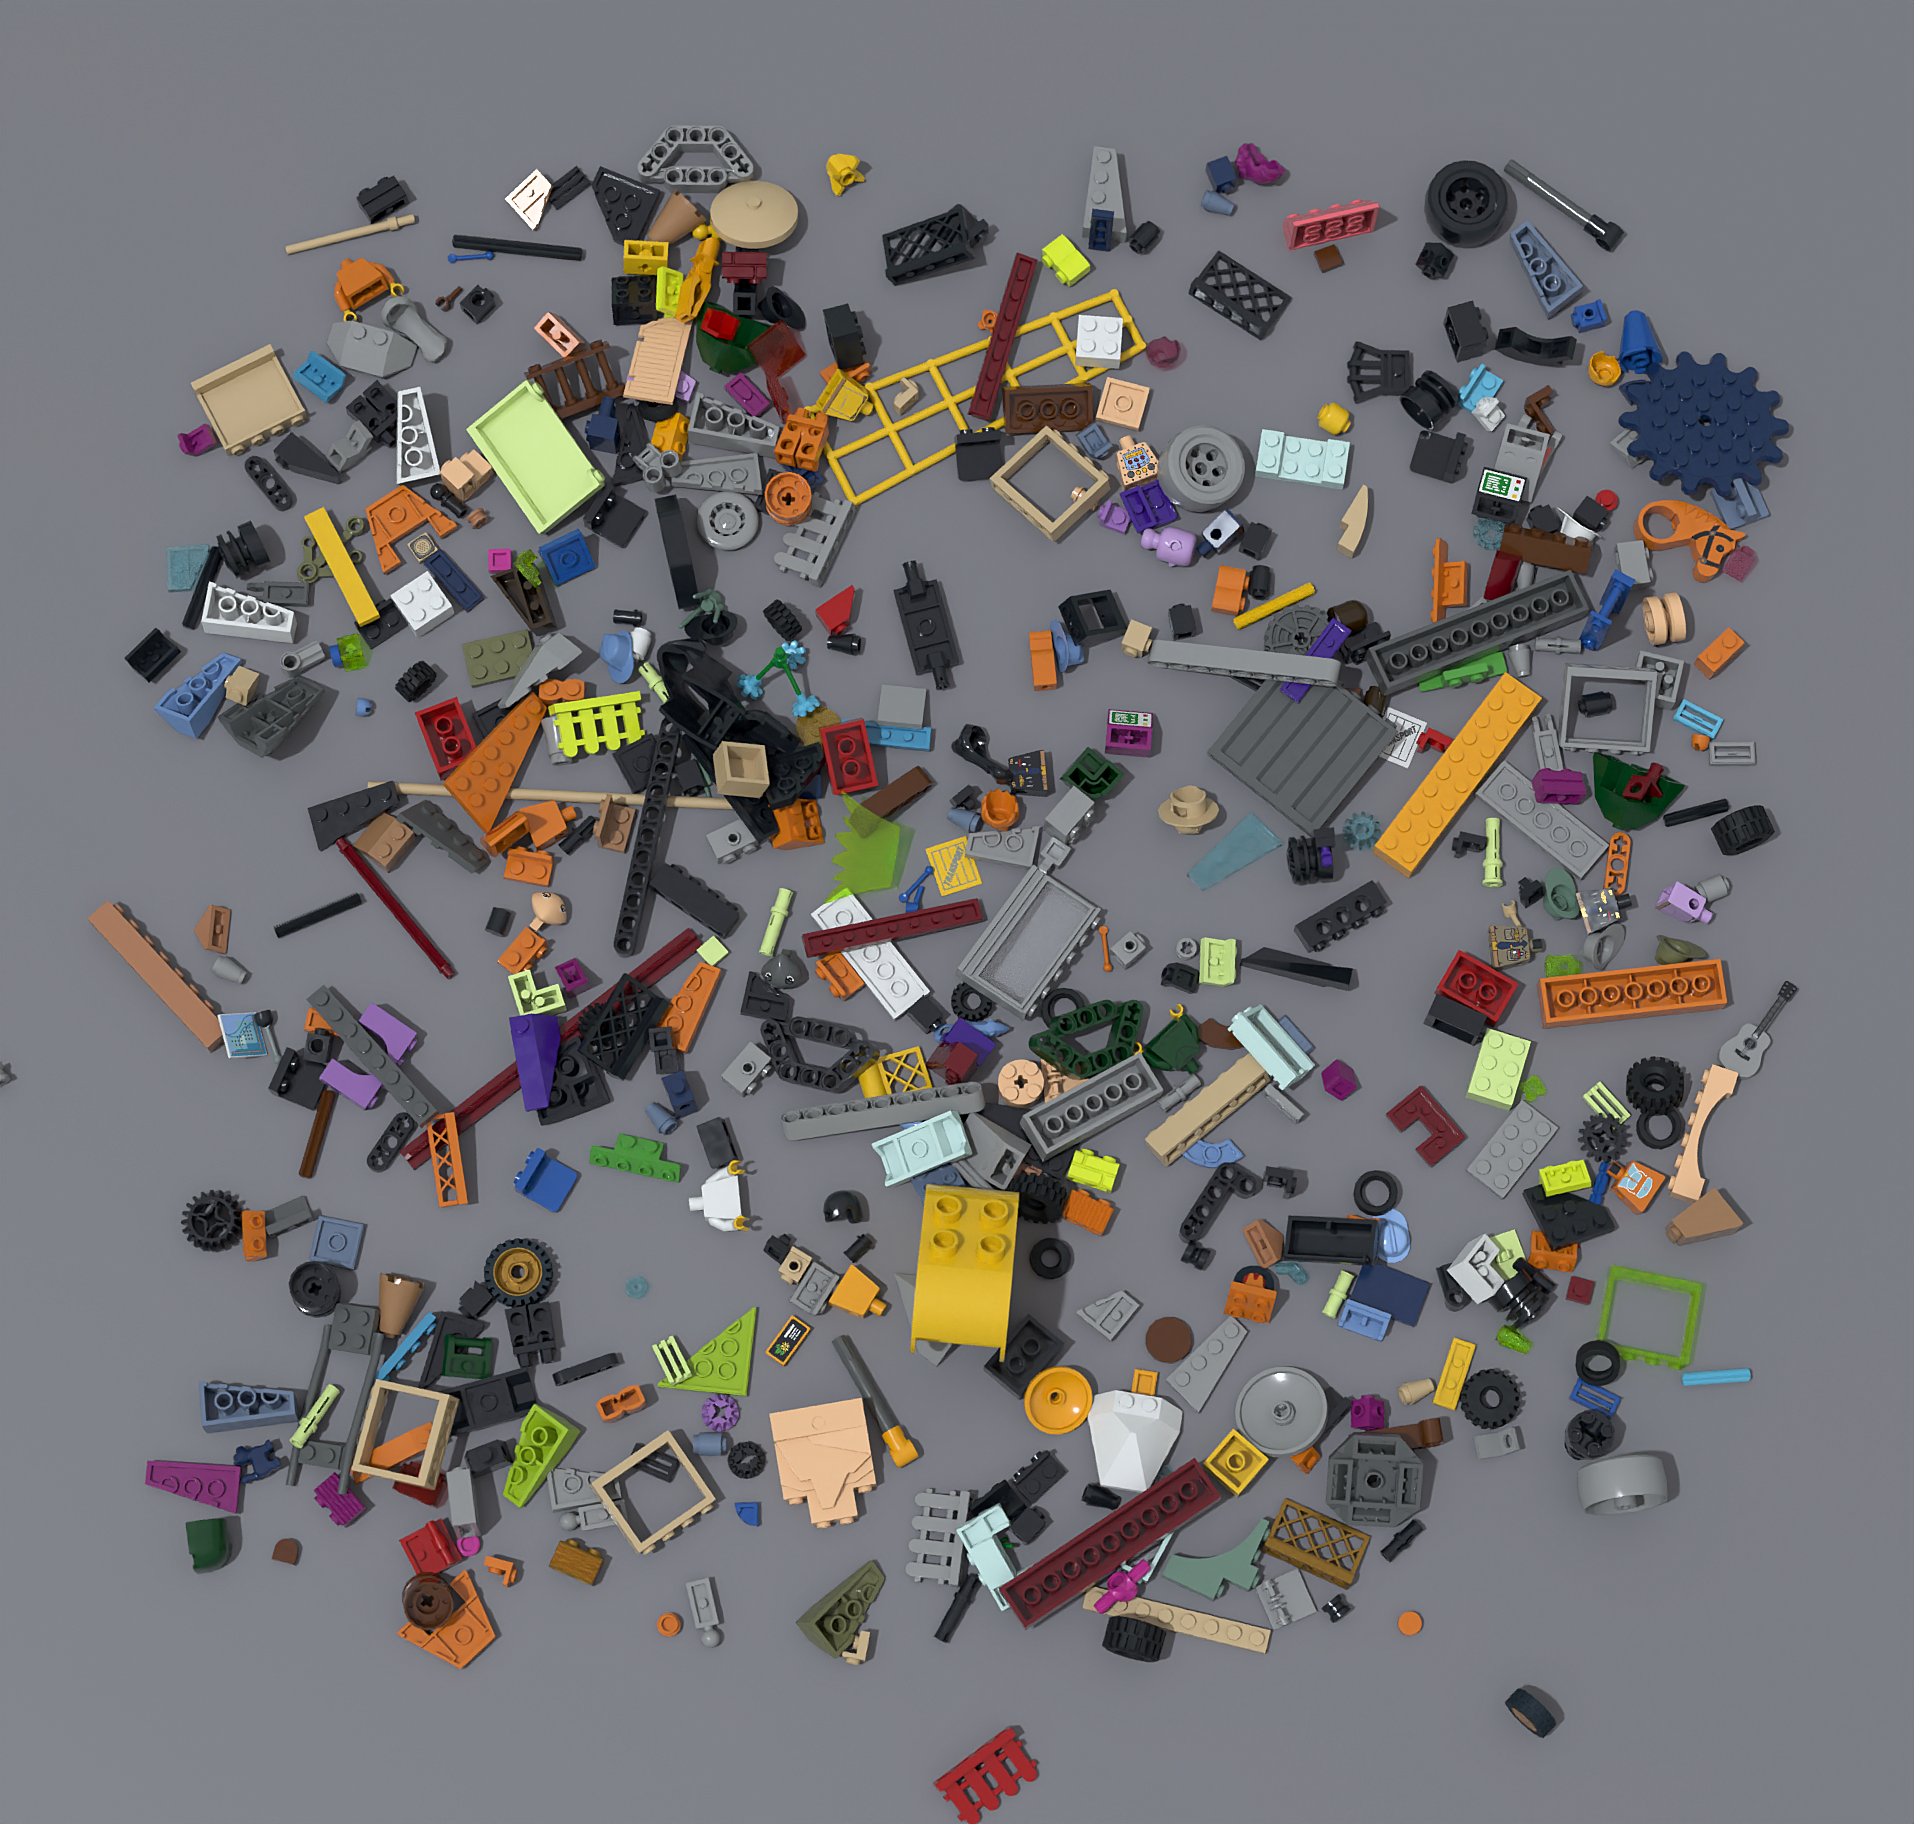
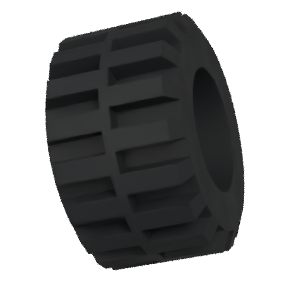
(1742, 830)
(1134, 1639)

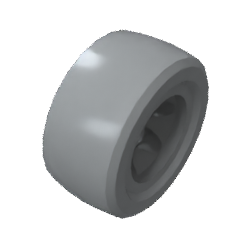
(1184, 485)
(1622, 1485)

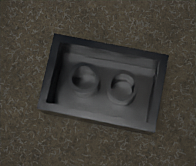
(1026, 1354)

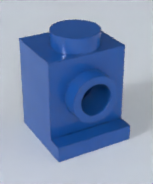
(1584, 323)

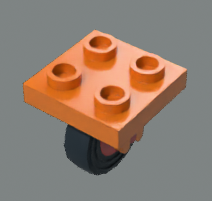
(1251, 1295)

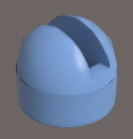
(362, 707)

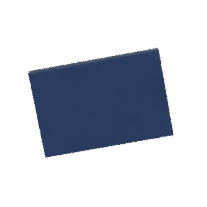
(1390, 1292)

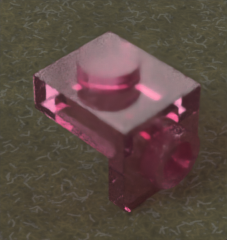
(1739, 562)

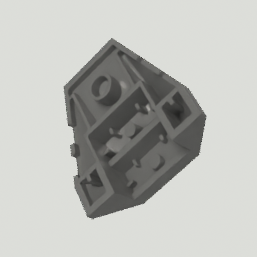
(272, 717)

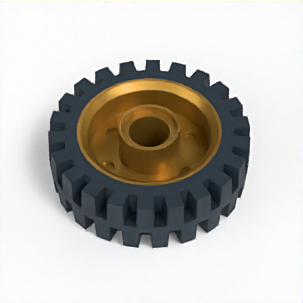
(515, 1255)

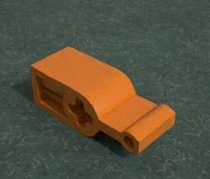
(1042, 661)

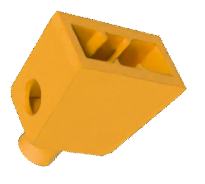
(857, 1295)

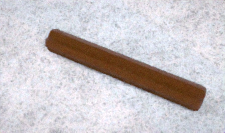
(317, 1134)

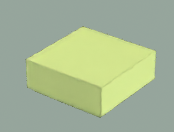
(712, 951)

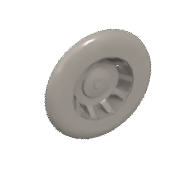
(727, 521)

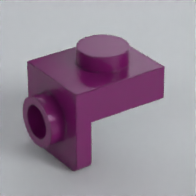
(197, 441)

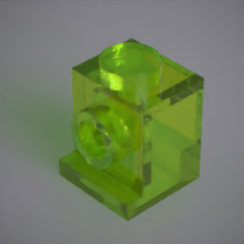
(1552, 967)

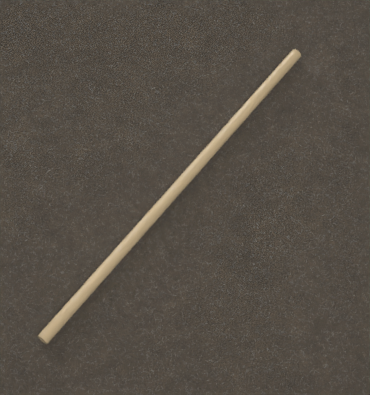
(569, 796)

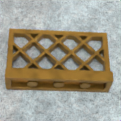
(1313, 1563)

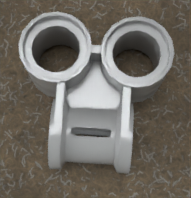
(654, 464)

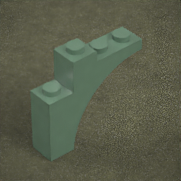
(1234, 1567)

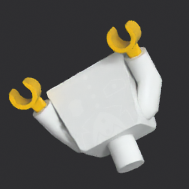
(722, 1200)

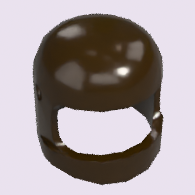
(1351, 614)

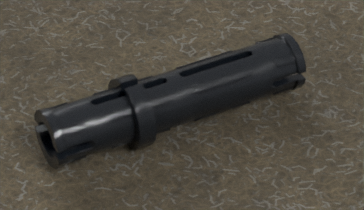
(956, 1609)

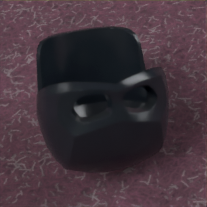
(841, 1202)

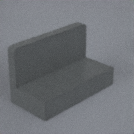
(288, 1217)

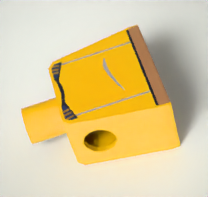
(844, 397)

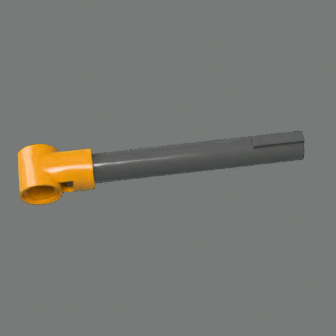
(901, 1450)

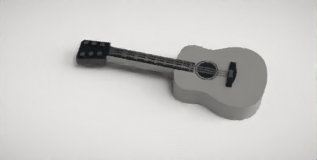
(1745, 1050)

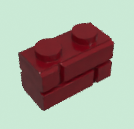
(744, 266)

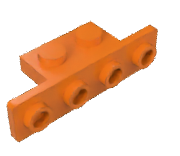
(1449, 582)

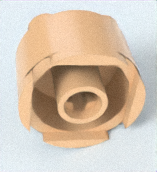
(1030, 1076)

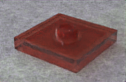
(776, 349)
(778, 395)

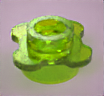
(1532, 1082)

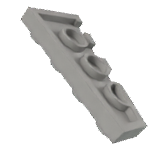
(725, 473)
(1204, 1367)

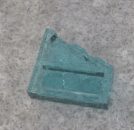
(184, 566)

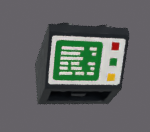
(1499, 495)

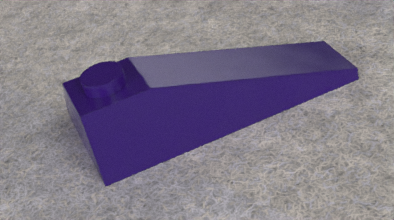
(536, 1050)

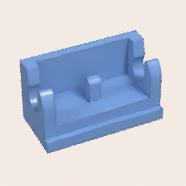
(1364, 1320)

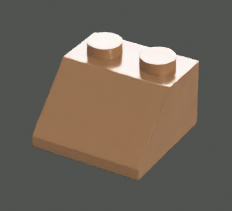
(385, 841)

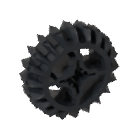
(210, 1230)

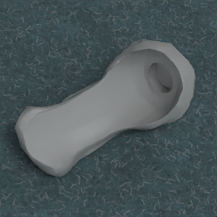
(402, 316)

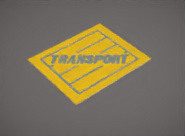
(952, 868)

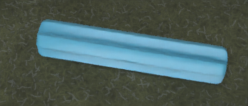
(1716, 1377)

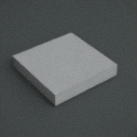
(901, 706)

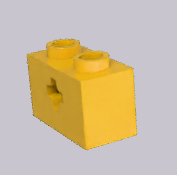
(644, 257)

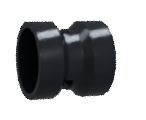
(1200, 1258)

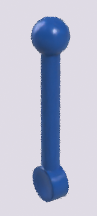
(452, 258)
(904, 896)

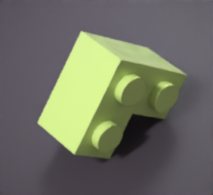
(529, 1000)

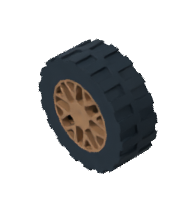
(1530, 1712)

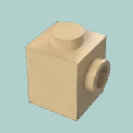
(1136, 639)
(241, 685)

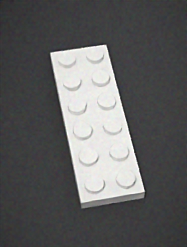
(878, 964)

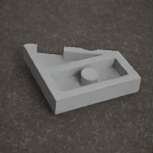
(1109, 1314)

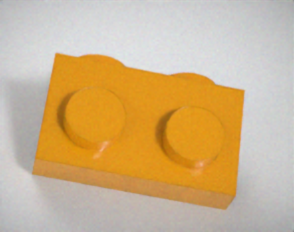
(671, 434)

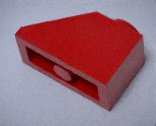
(837, 612)

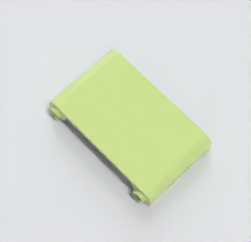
(536, 456)

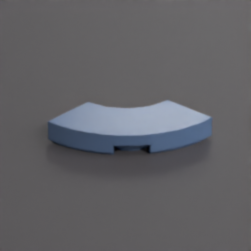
(1212, 1155)

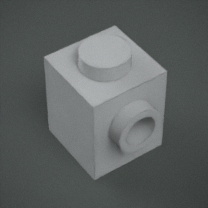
(1128, 949)

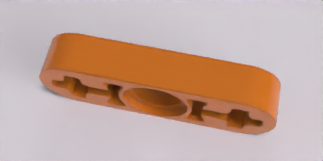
(1624, 859)

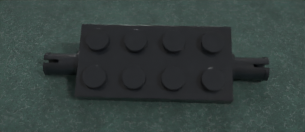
(926, 626)

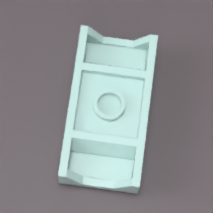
(1302, 460)
(923, 1148)

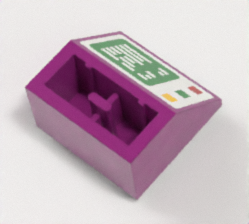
(1129, 733)

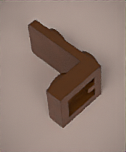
(1539, 399)

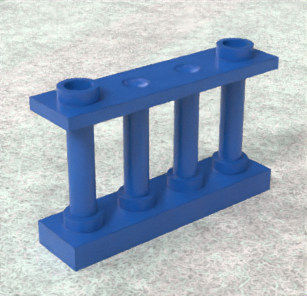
(1611, 602)

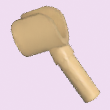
(1511, 912)

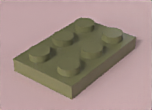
(496, 657)

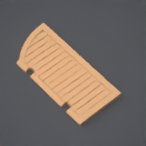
(658, 360)

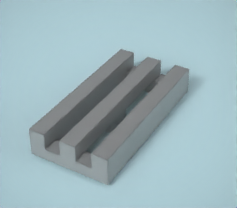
(1731, 762)
(1283, 1104)

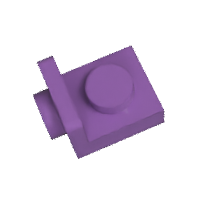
(1113, 518)

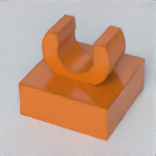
(1306, 1459)

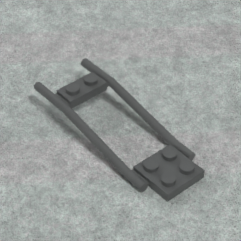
(353, 1332)

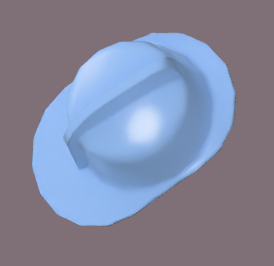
(1393, 1237)

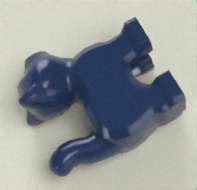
(259, 1458)

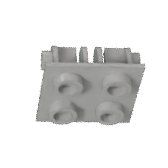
(1285, 1599)

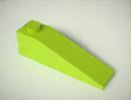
(541, 1447)

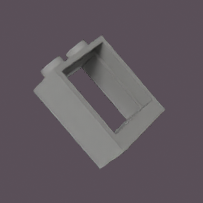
(463, 1503)

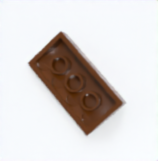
(1056, 406)

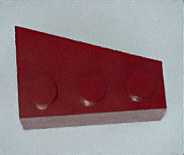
(953, 1062)

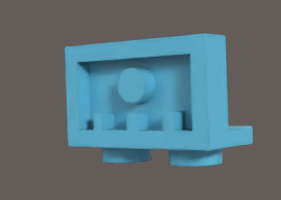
(1482, 385)

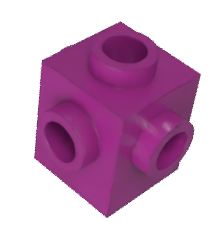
(1367, 1413)

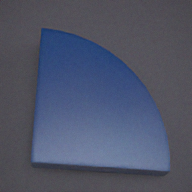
(748, 1513)

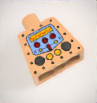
(1135, 464)

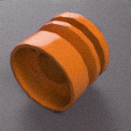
(785, 486)

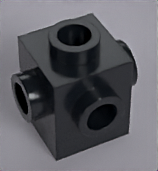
(1434, 260)

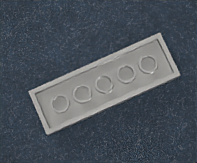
(1542, 823)

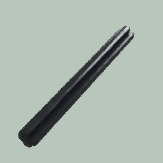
(517, 247)

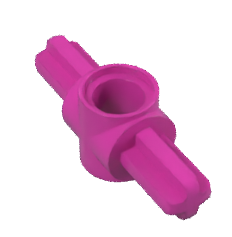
(1122, 1586)

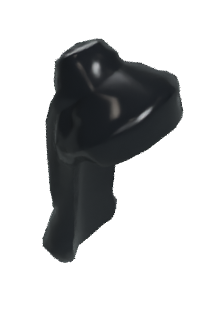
(972, 749)

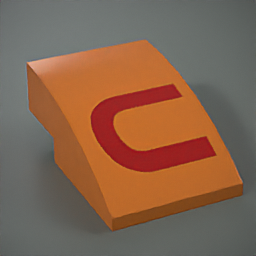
(505, 834)

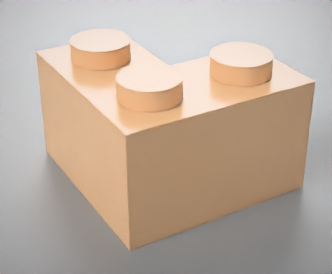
(466, 475)

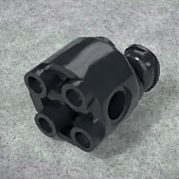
(1588, 1435)

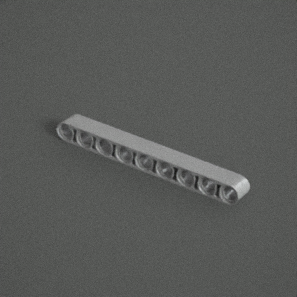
(1244, 663)
(882, 1110)

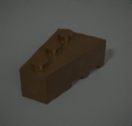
(527, 600)

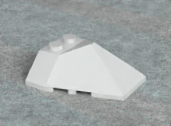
(1131, 1437)

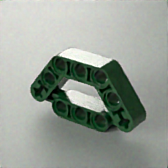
(1093, 1017)

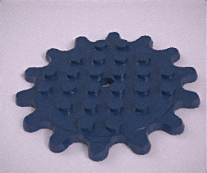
(1700, 454)

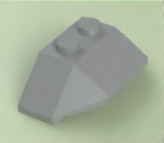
(370, 349)

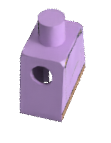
(1683, 904)

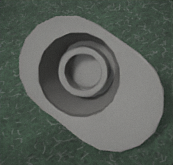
(1603, 946)

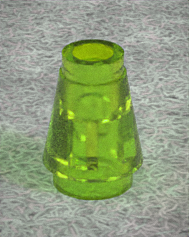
(1512, 1339)

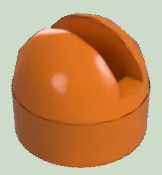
(1700, 742)

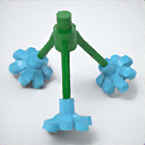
(783, 657)

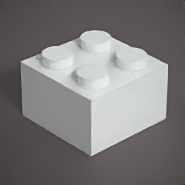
(1099, 341)
(422, 604)

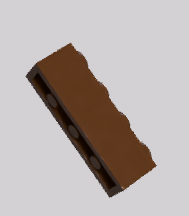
(1547, 548)

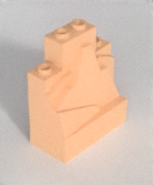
(824, 1458)

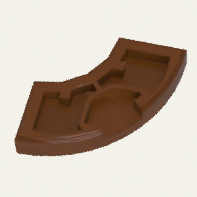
(1218, 1036)

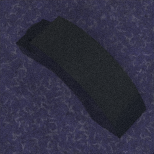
(745, 293)
(1535, 350)

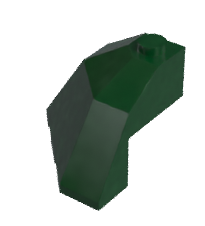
(724, 353)
(1609, 784)

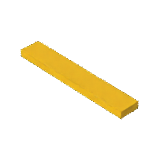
(342, 567)

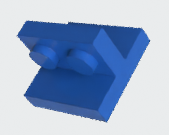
(566, 557)

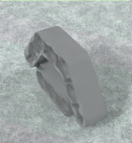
(662, 174)

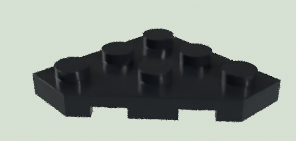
(624, 203)
(792, 773)
(1566, 1217)

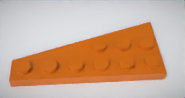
(490, 768)

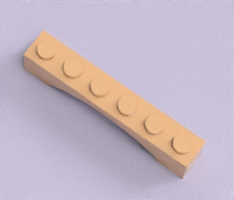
(1687, 1182)

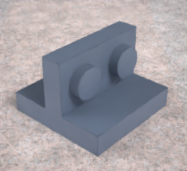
(1742, 506)

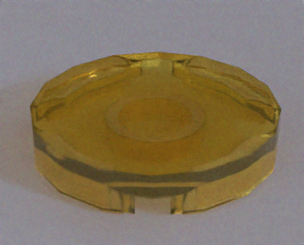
(808, 725)

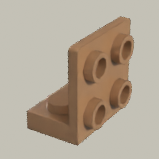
(614, 825)

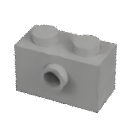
(731, 841)
(747, 1069)

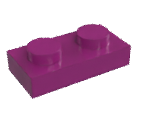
(747, 395)

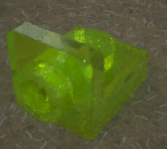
(524, 565)
(351, 652)

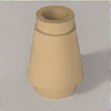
(1414, 1391)

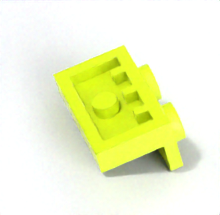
(668, 291)
(1564, 1177)

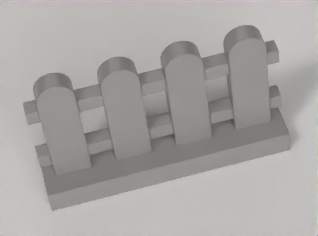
(824, 552)
(945, 1549)

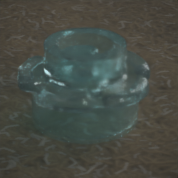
(635, 1293)

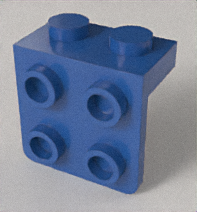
(545, 1180)

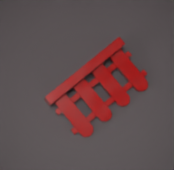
(992, 1764)

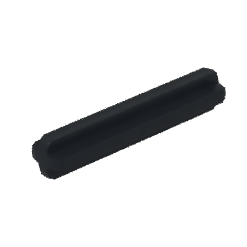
(1695, 812)

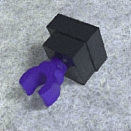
(1324, 840)

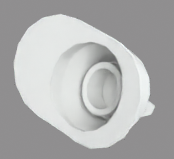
(1574, 529)

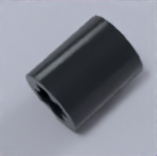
(498, 921)

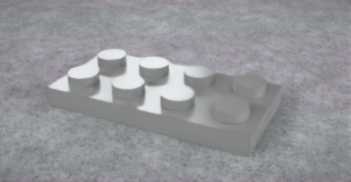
(1512, 1149)

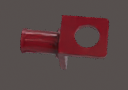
(1646, 783)

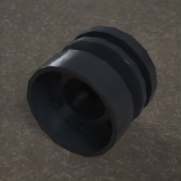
(1429, 399)
(243, 549)
(1305, 860)
(312, 1276)
(1519, 1299)

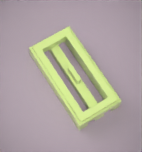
(1593, 1091)
(664, 1345)

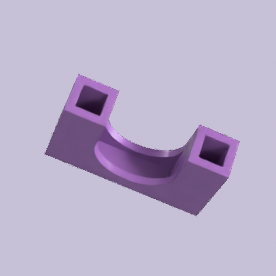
(362, 1088)

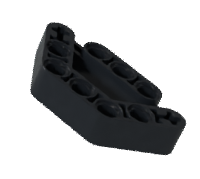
(677, 551)
(810, 1033)

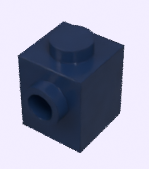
(1221, 175)

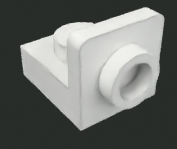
(1488, 413)

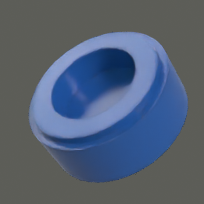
(335, 656)

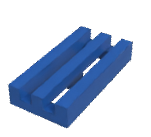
(1612, 1407)

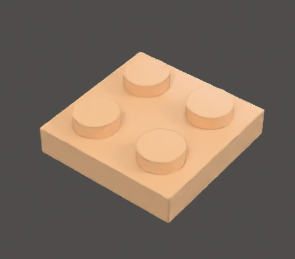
(1122, 404)

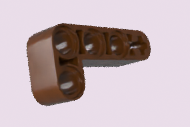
(898, 793)
(1418, 1436)

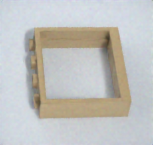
(1074, 512)
(436, 1444)
(667, 1531)

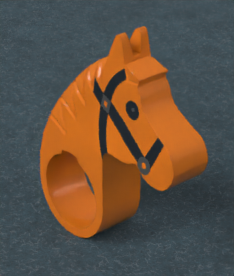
(1693, 527)

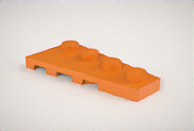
(690, 1004)

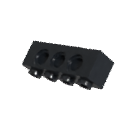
(1366, 894)

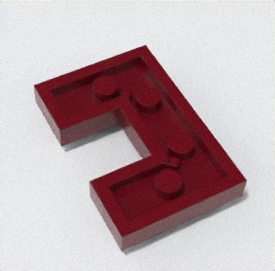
(1422, 1107)

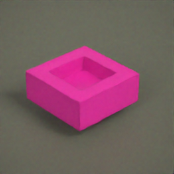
(499, 560)

